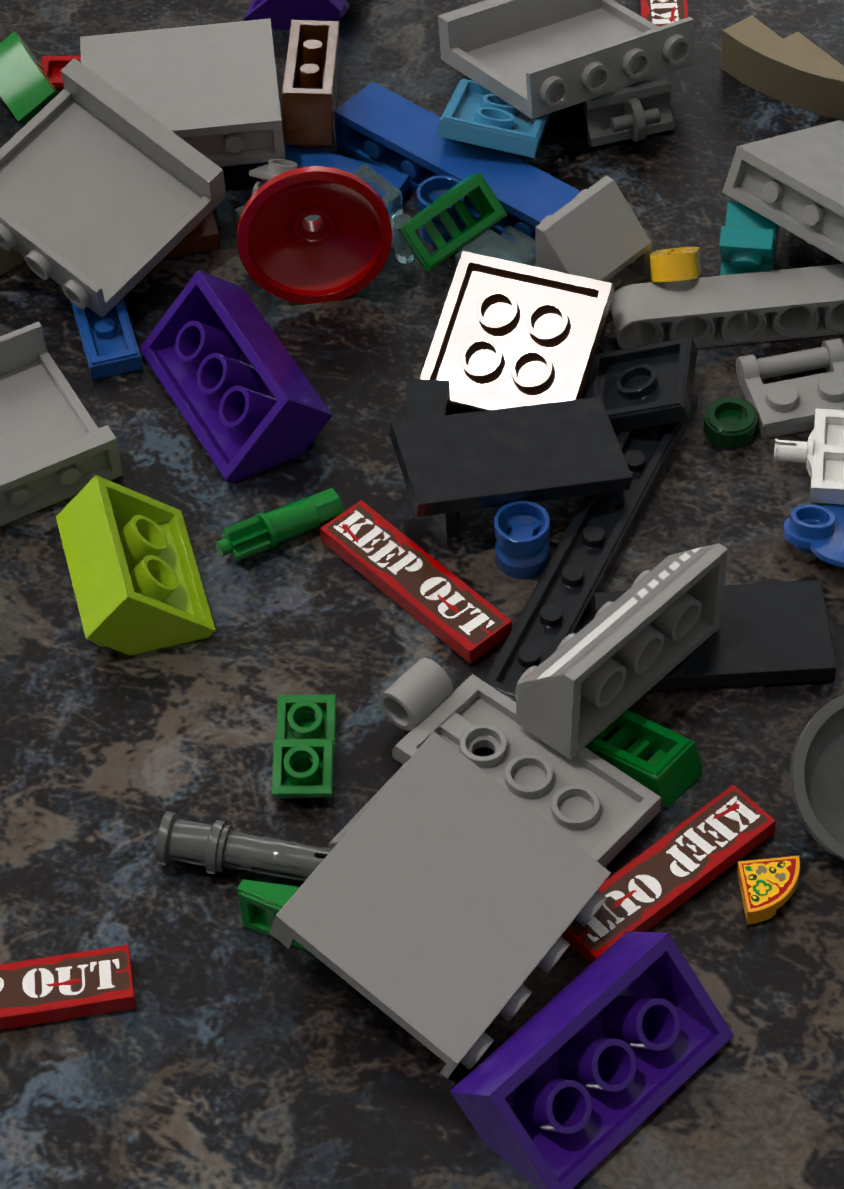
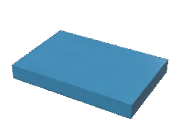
(490, 122)

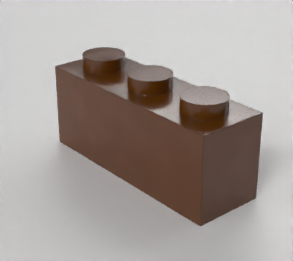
(310, 83)

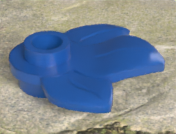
(817, 531)

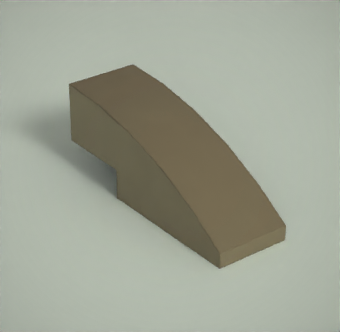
(785, 68)

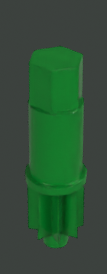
(270, 528)

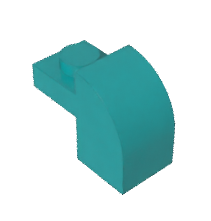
(747, 241)

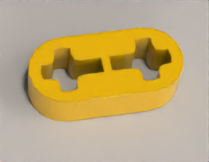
(675, 264)

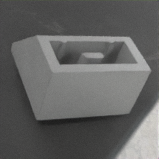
(596, 238)

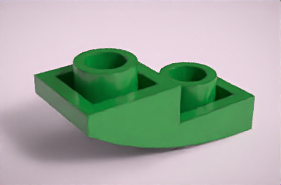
(22, 81)
(304, 746)

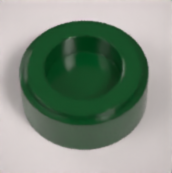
(730, 422)

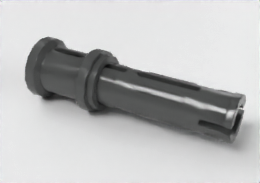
(222, 848)

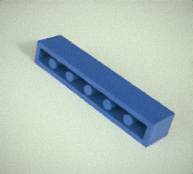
(403, 137)

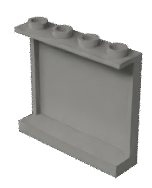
(560, 51)
(201, 83)
(796, 183)
(100, 191)
(45, 431)
(444, 902)

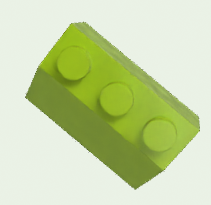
(132, 570)

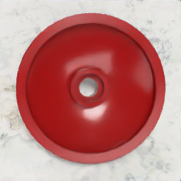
(319, 257)

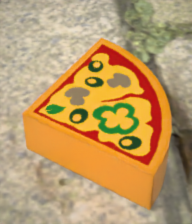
(767, 885)

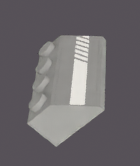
(623, 650)

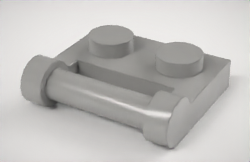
(791, 404)

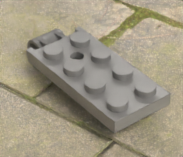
(577, 796)

